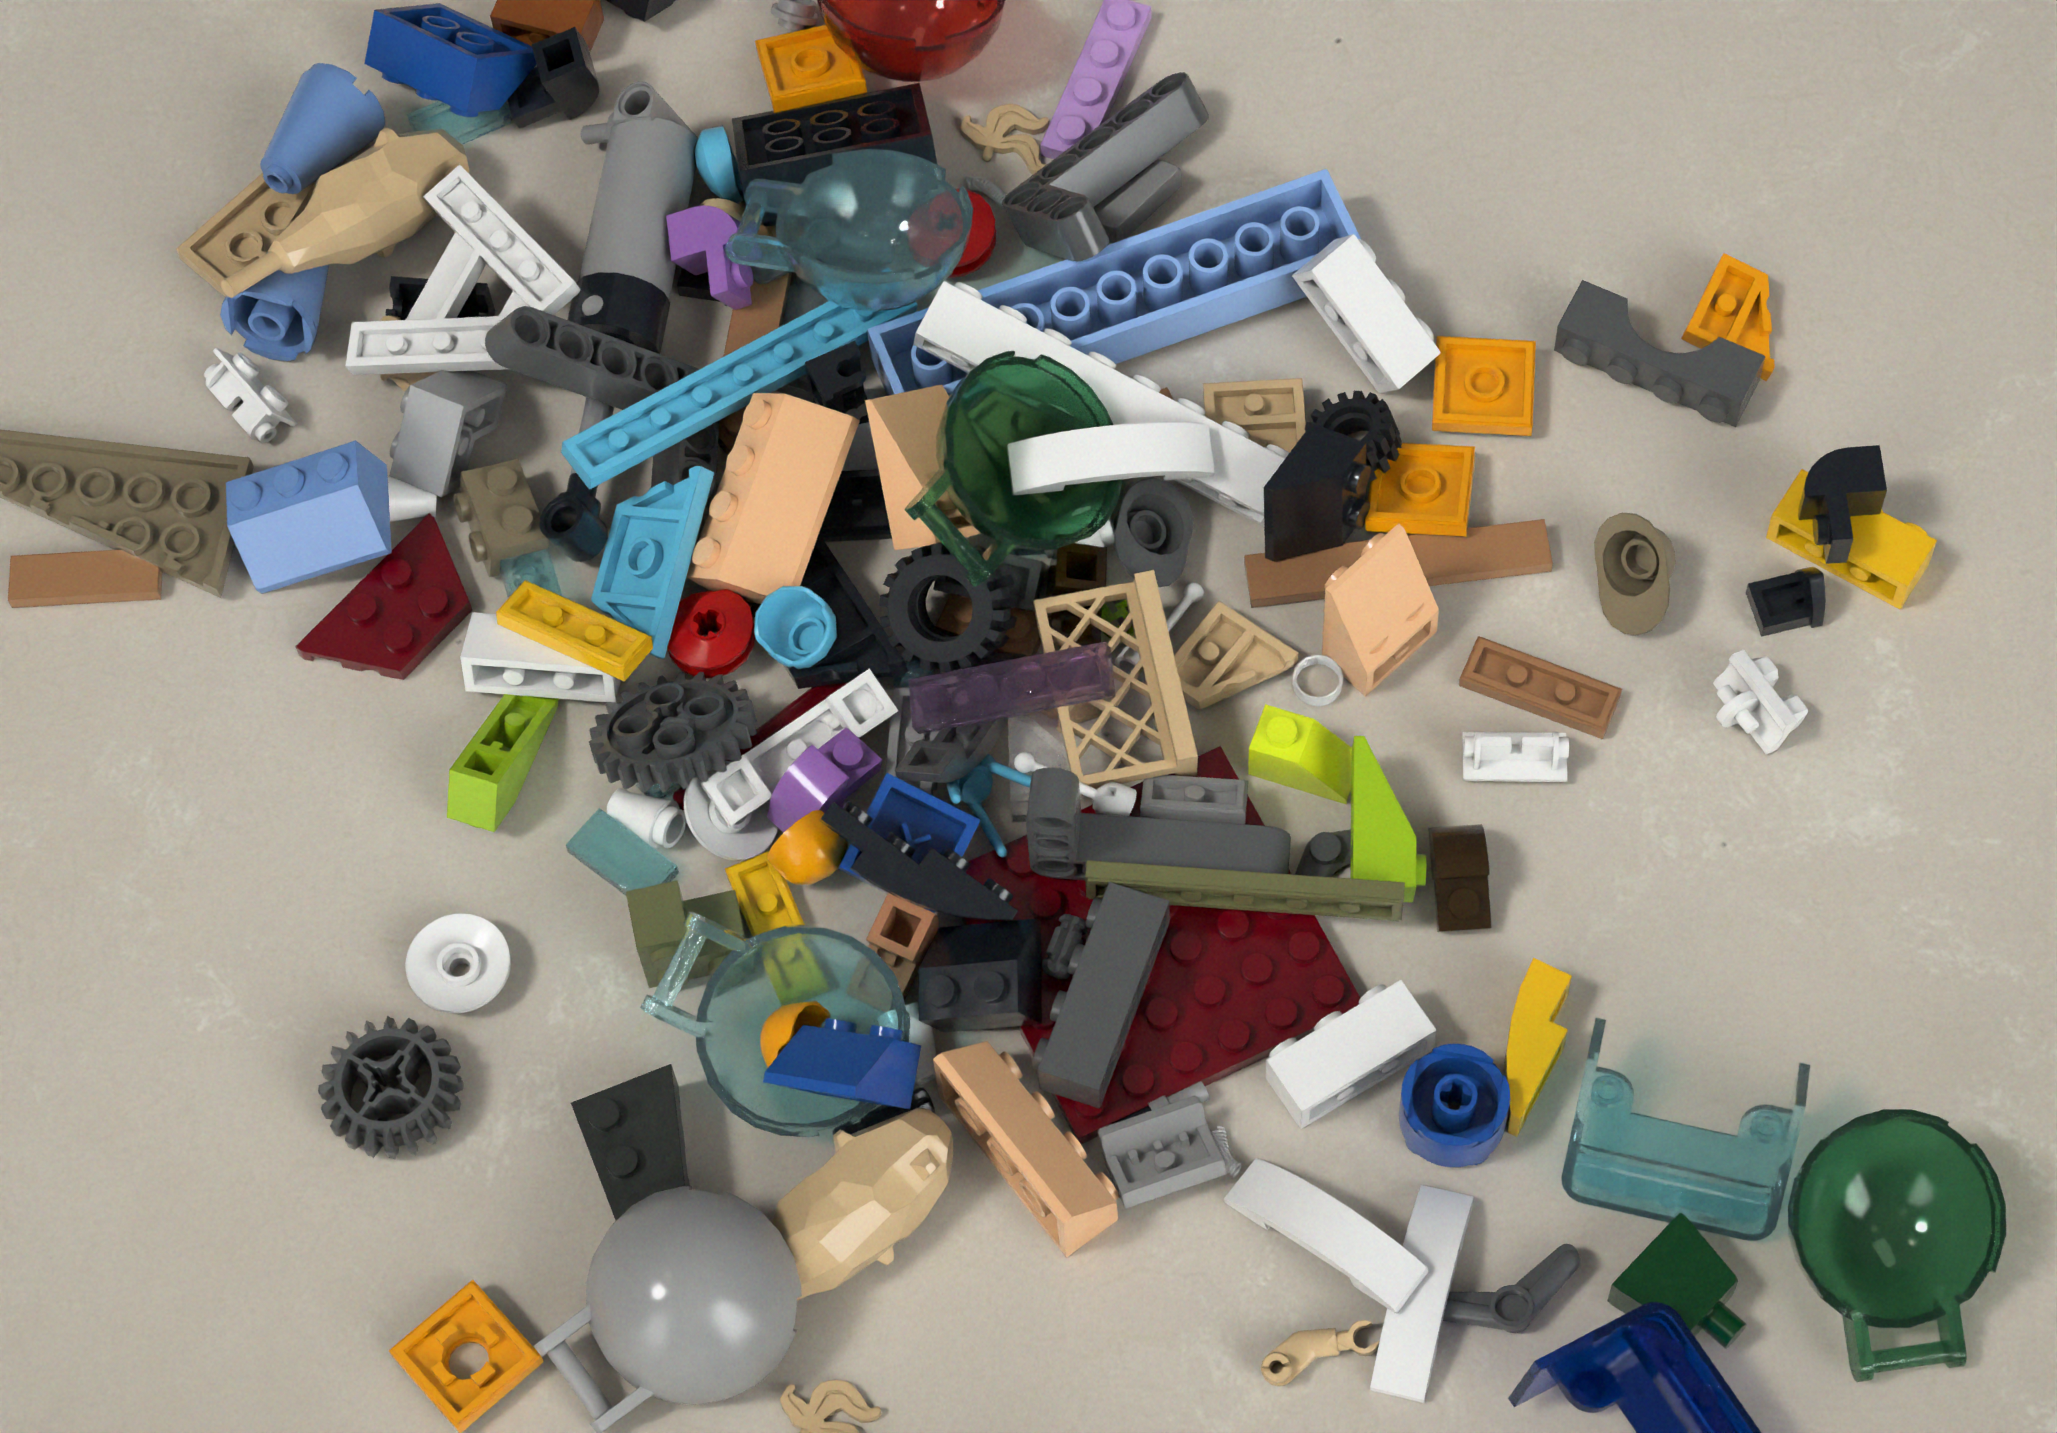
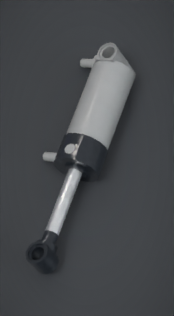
(625, 268)

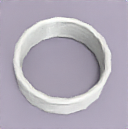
(1312, 700)

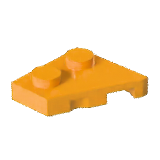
(1734, 310)

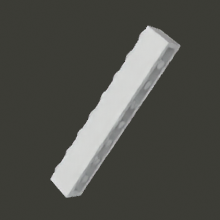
(969, 330)

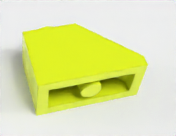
(1300, 755)

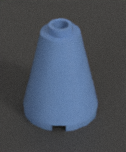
(320, 128)
(278, 313)

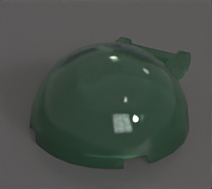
(998, 405)
(1897, 1232)

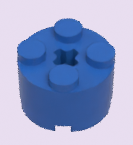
(1449, 1135)

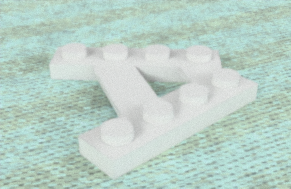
(432, 333)

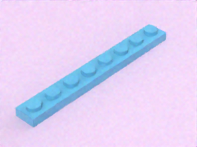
(716, 390)

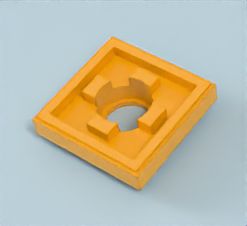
(461, 1320)

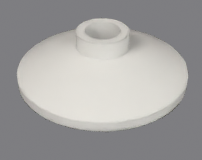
(736, 843)
(453, 942)

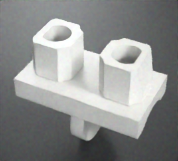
(1753, 702)

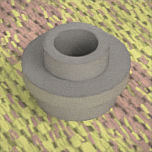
(795, 13)

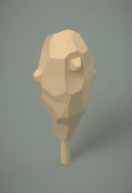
(361, 206)
(865, 1198)

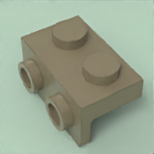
(499, 514)

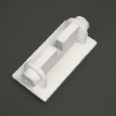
(261, 406)
(1515, 756)

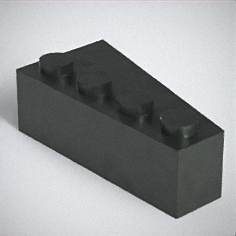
(635, 1137)

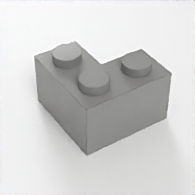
(440, 428)

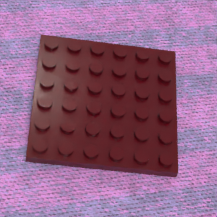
(1217, 992)

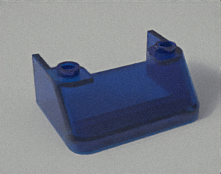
(1647, 1368)

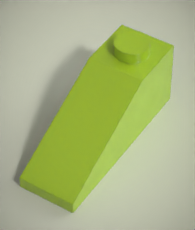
(497, 760)
(1380, 833)

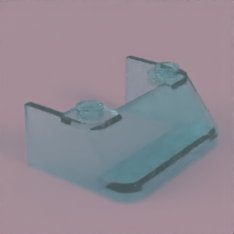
(1670, 1167)

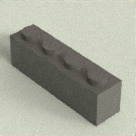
(1102, 995)

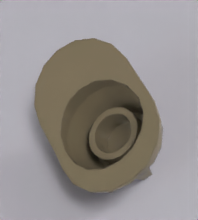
(1633, 572)

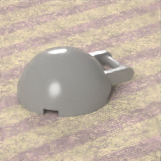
(684, 1303)

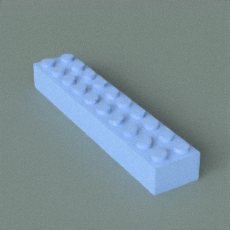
(1151, 284)

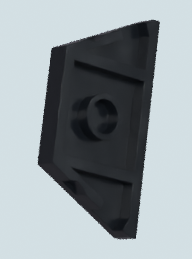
(860, 637)

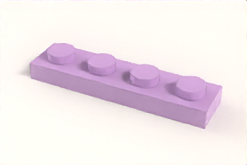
(1097, 74)

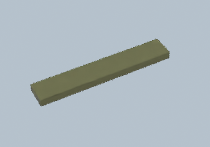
(1252, 890)

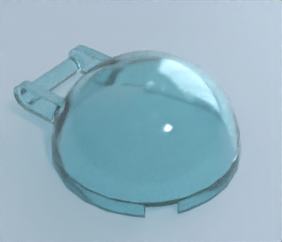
(861, 231)
(754, 981)

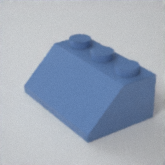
(310, 516)

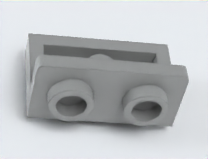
(1161, 1152)

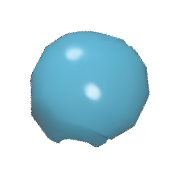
(795, 626)

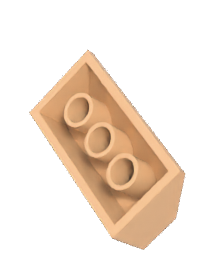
(772, 496)
(1026, 1145)

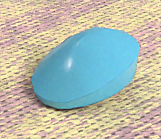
(718, 164)

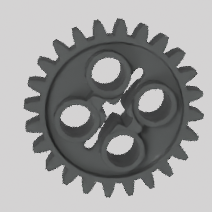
(673, 731)

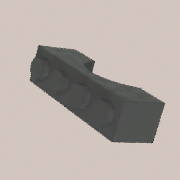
(1708, 380)

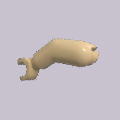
(1305, 1346)

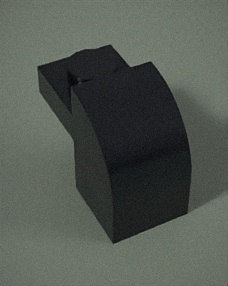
(559, 83)
(1838, 487)

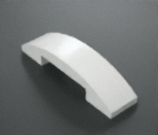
(1109, 454)
(751, 781)
(1329, 1231)
(1411, 1335)

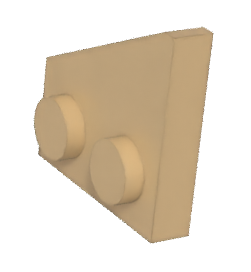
(1265, 408)
(1228, 657)

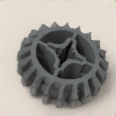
(371, 1123)

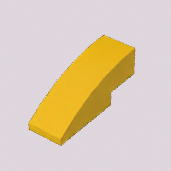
(1534, 1039)

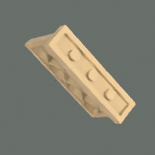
(1160, 686)

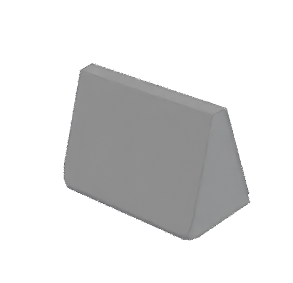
(1138, 199)
(1195, 799)

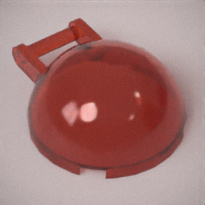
(912, 36)

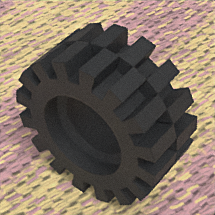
(1363, 415)

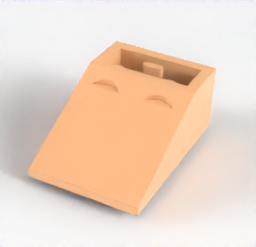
(906, 458)
(1378, 611)

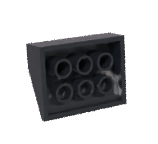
(802, 139)

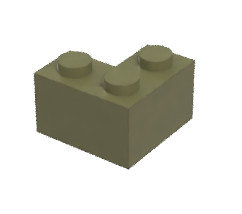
(658, 927)

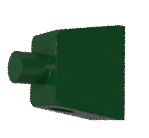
(1686, 1275)

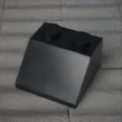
(1316, 495)
(982, 976)

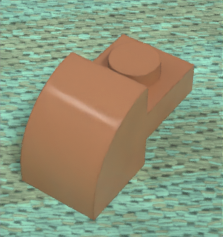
(902, 938)

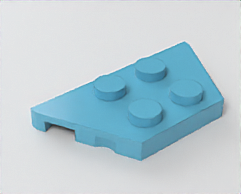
(651, 556)

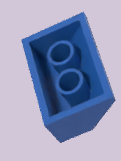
(448, 57)

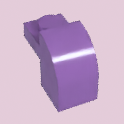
(699, 245)
(822, 778)

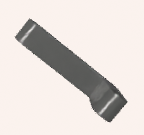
(1057, 202)
(603, 371)
(1065, 838)

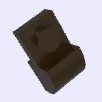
(1071, 571)
(1460, 877)

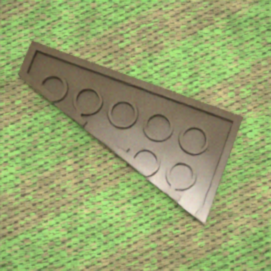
(130, 498)

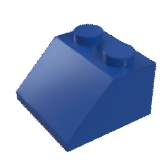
(848, 1064)

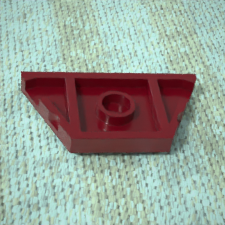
(395, 610)

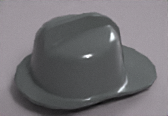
(1153, 530)

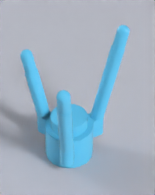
(977, 786)

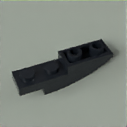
(934, 883)

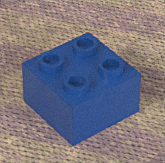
(917, 820)

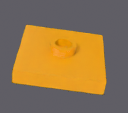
(807, 69)
(1484, 386)
(1424, 491)

